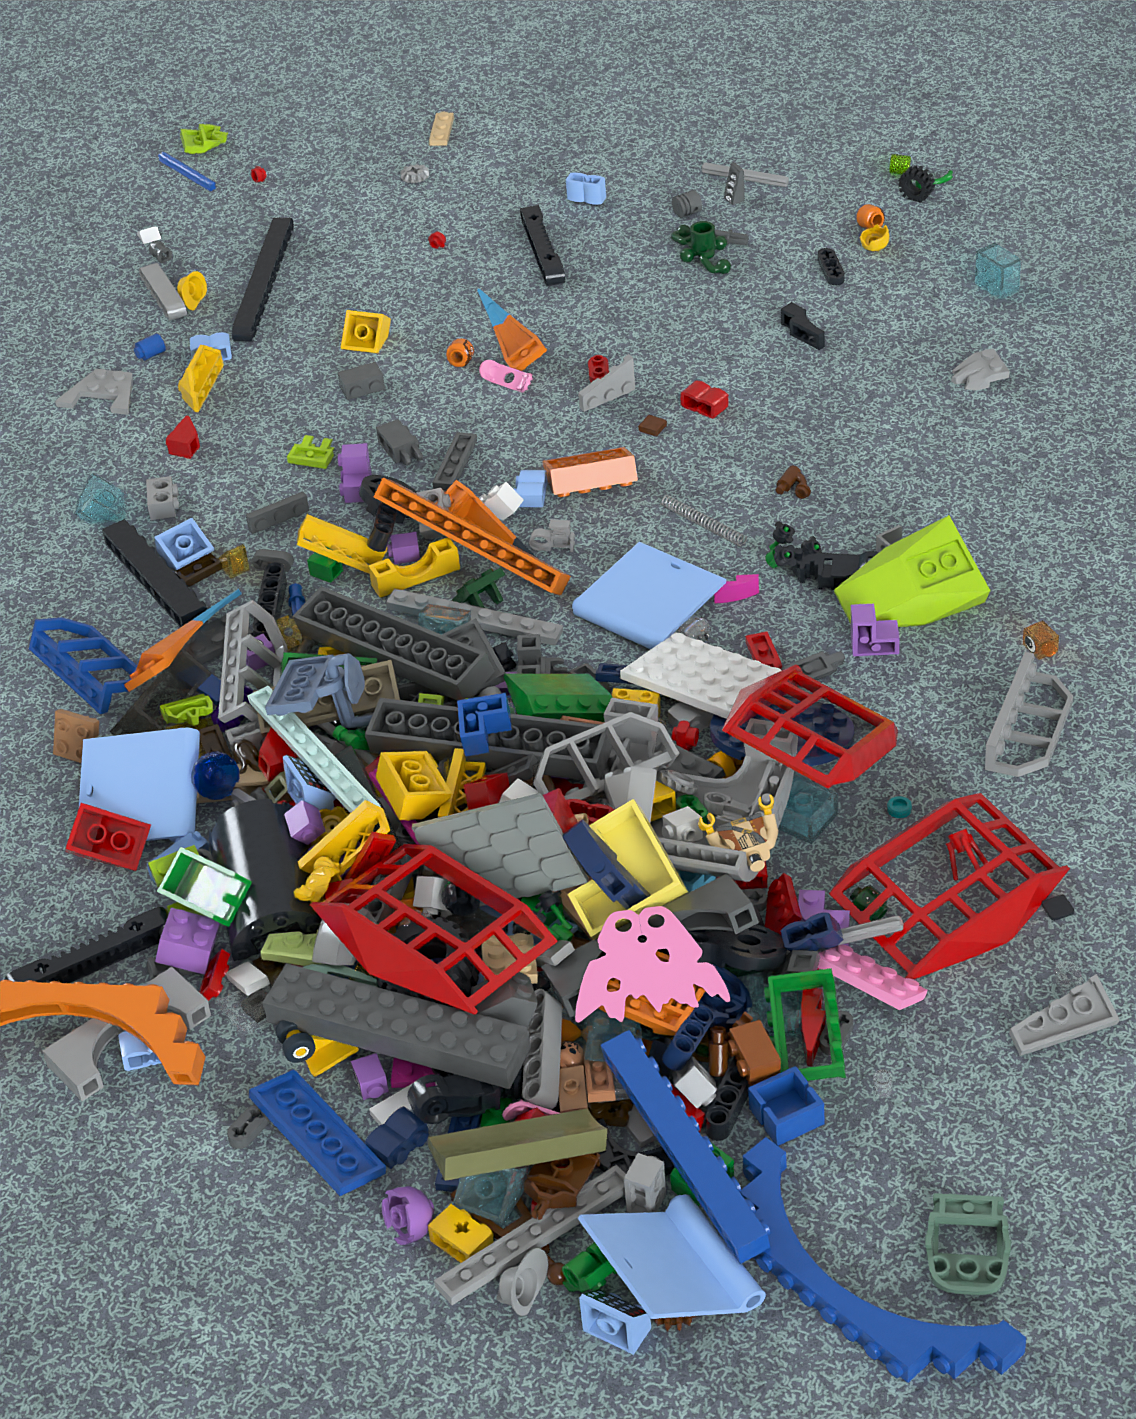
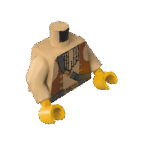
(749, 834)

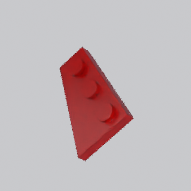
(781, 904)

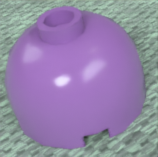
(407, 1208)

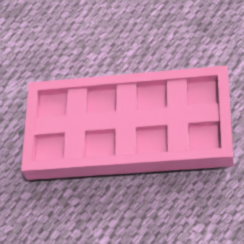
(871, 978)

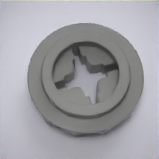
(414, 173)
(679, 781)

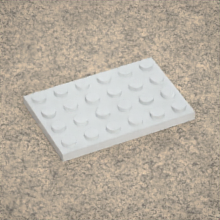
(696, 673)

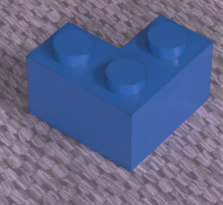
(482, 717)

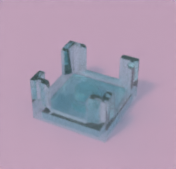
(791, 1008)

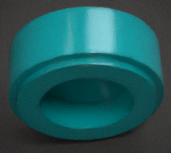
(899, 807)

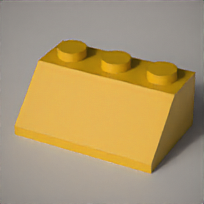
(411, 783)

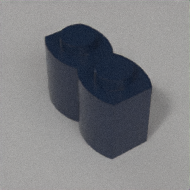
(816, 932)
(397, 1137)

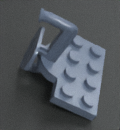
(318, 677)

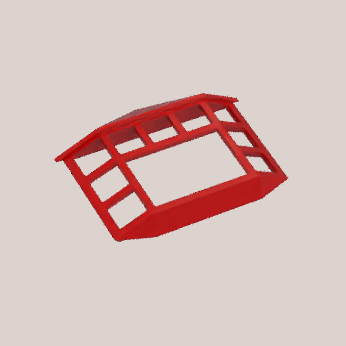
(770, 690)
(983, 930)
(400, 962)

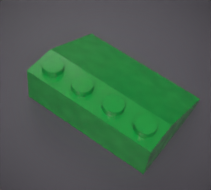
(558, 695)

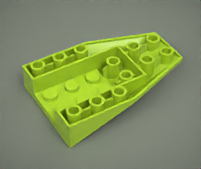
(918, 578)

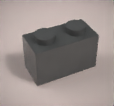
(361, 380)

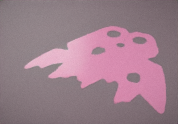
(642, 970)

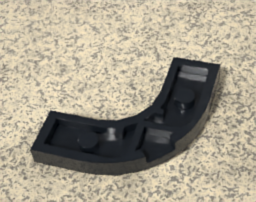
(623, 1158)

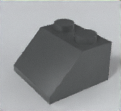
(511, 1002)

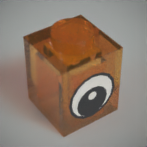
(1041, 640)

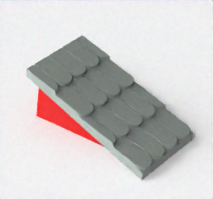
(511, 843)

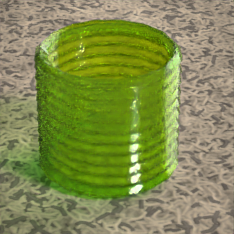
(899, 163)

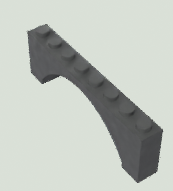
(711, 906)

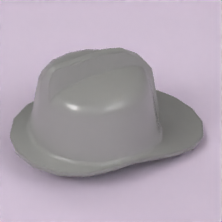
(522, 1283)

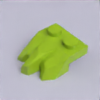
(203, 139)
(187, 709)

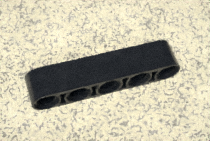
(271, 595)
(727, 1104)

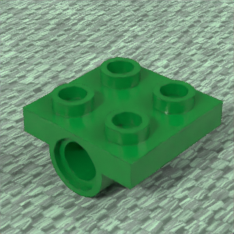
(587, 1270)

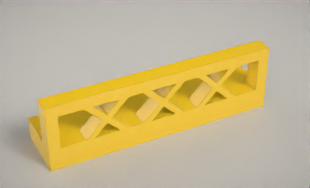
(340, 541)
(456, 784)
(345, 837)

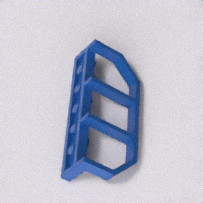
(75, 673)

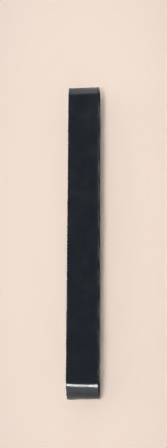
(261, 280)

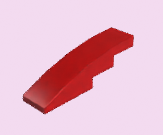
(812, 1022)

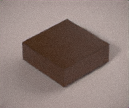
(652, 425)

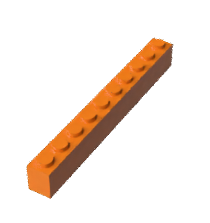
(472, 536)

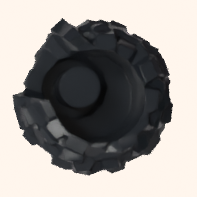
(458, 900)

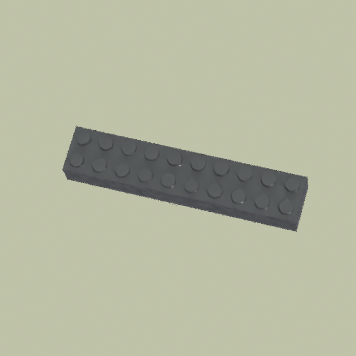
(414, 650)
(435, 729)
(398, 1025)

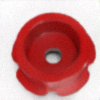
(258, 174)
(437, 240)

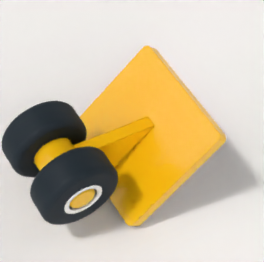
(317, 1051)

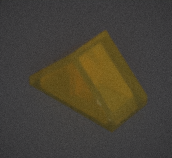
(235, 561)

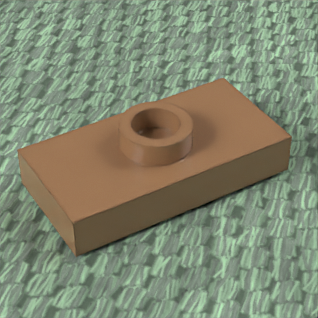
(572, 1089)

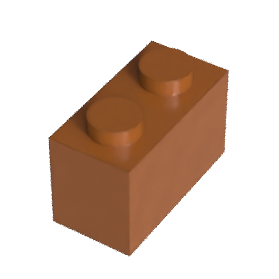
(754, 1052)

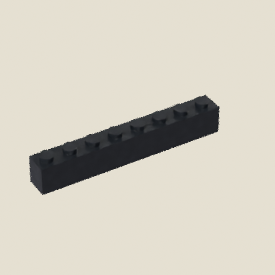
(153, 572)

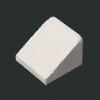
(149, 235)

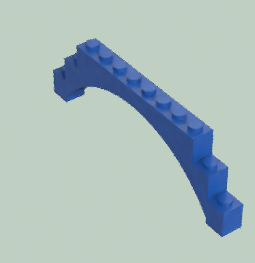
(896, 1341)

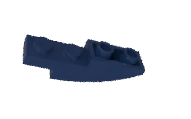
(603, 866)

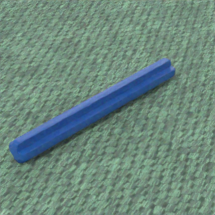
(187, 171)

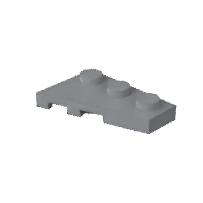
(615, 384)

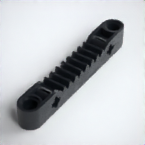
(546, 258)
(98, 953)

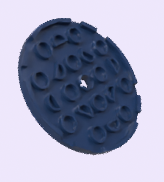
(819, 717)

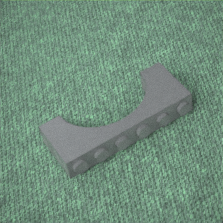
(77, 1054)

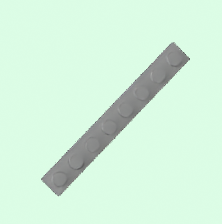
(488, 619)
(532, 1234)

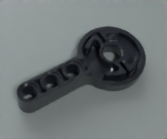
(383, 514)
(749, 950)

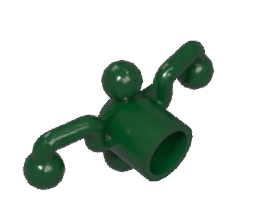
(703, 243)

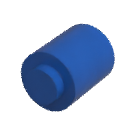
(149, 347)

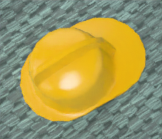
(192, 289)

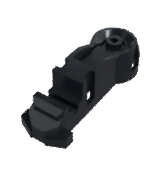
(828, 575)
(457, 1096)

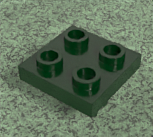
(485, 582)

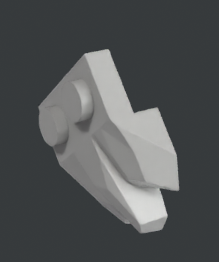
(980, 370)

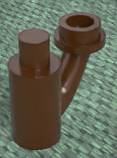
(789, 478)
(718, 1051)

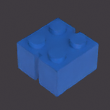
(786, 1106)

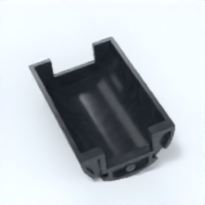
(258, 846)

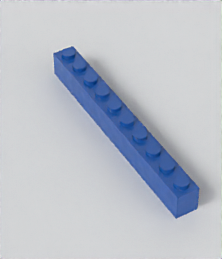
(686, 1148)

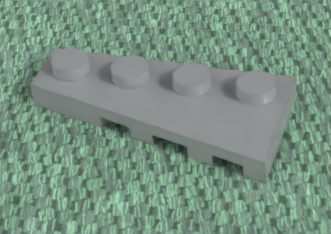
(1072, 1016)

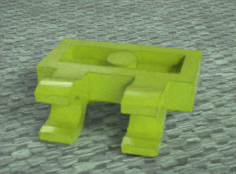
(309, 455)

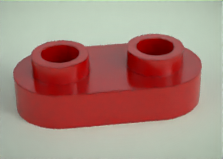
(597, 367)

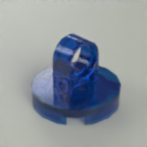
(215, 775)

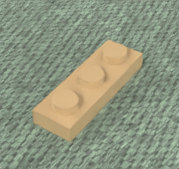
(441, 129)

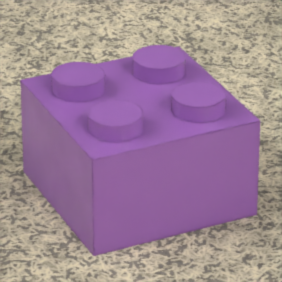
(187, 941)

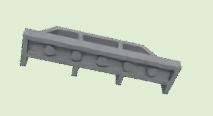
(234, 660)
(1008, 714)
(595, 787)

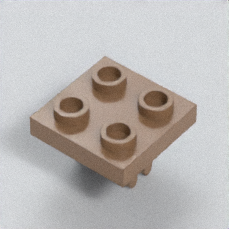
(69, 733)

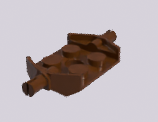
(556, 1186)

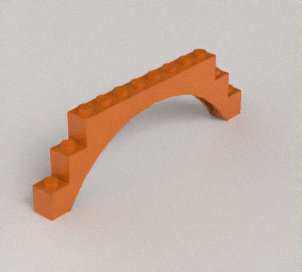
(130, 1007)

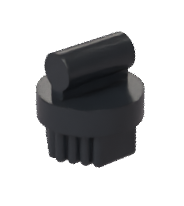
(504, 656)

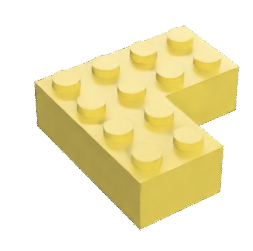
(642, 855)

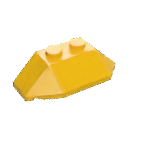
(200, 376)

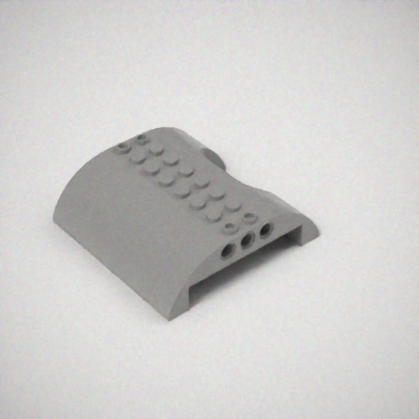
(755, 778)

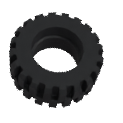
(462, 973)

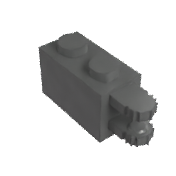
(398, 442)

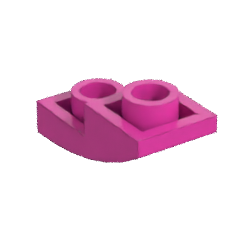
(742, 588)

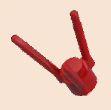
(962, 842)

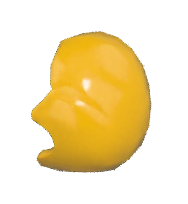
(875, 238)

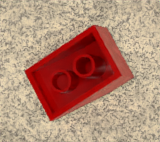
(107, 837)

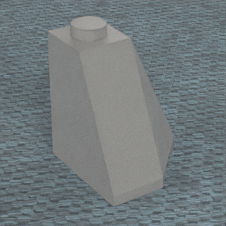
(634, 784)

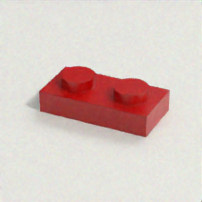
(216, 970)

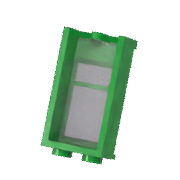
(204, 886)

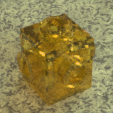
(293, 640)

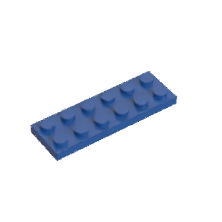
(317, 1132)

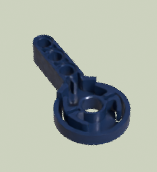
(710, 1013)

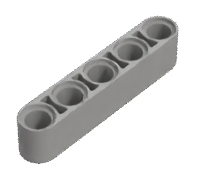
(163, 291)
(542, 1063)

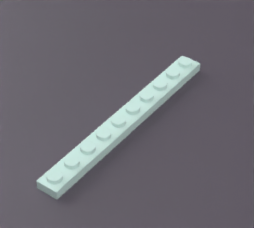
(313, 753)

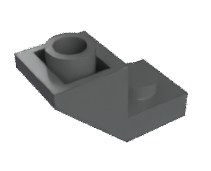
(797, 962)

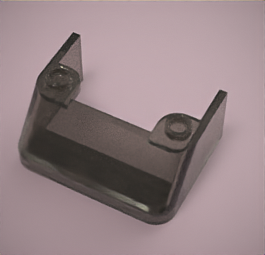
(172, 684)

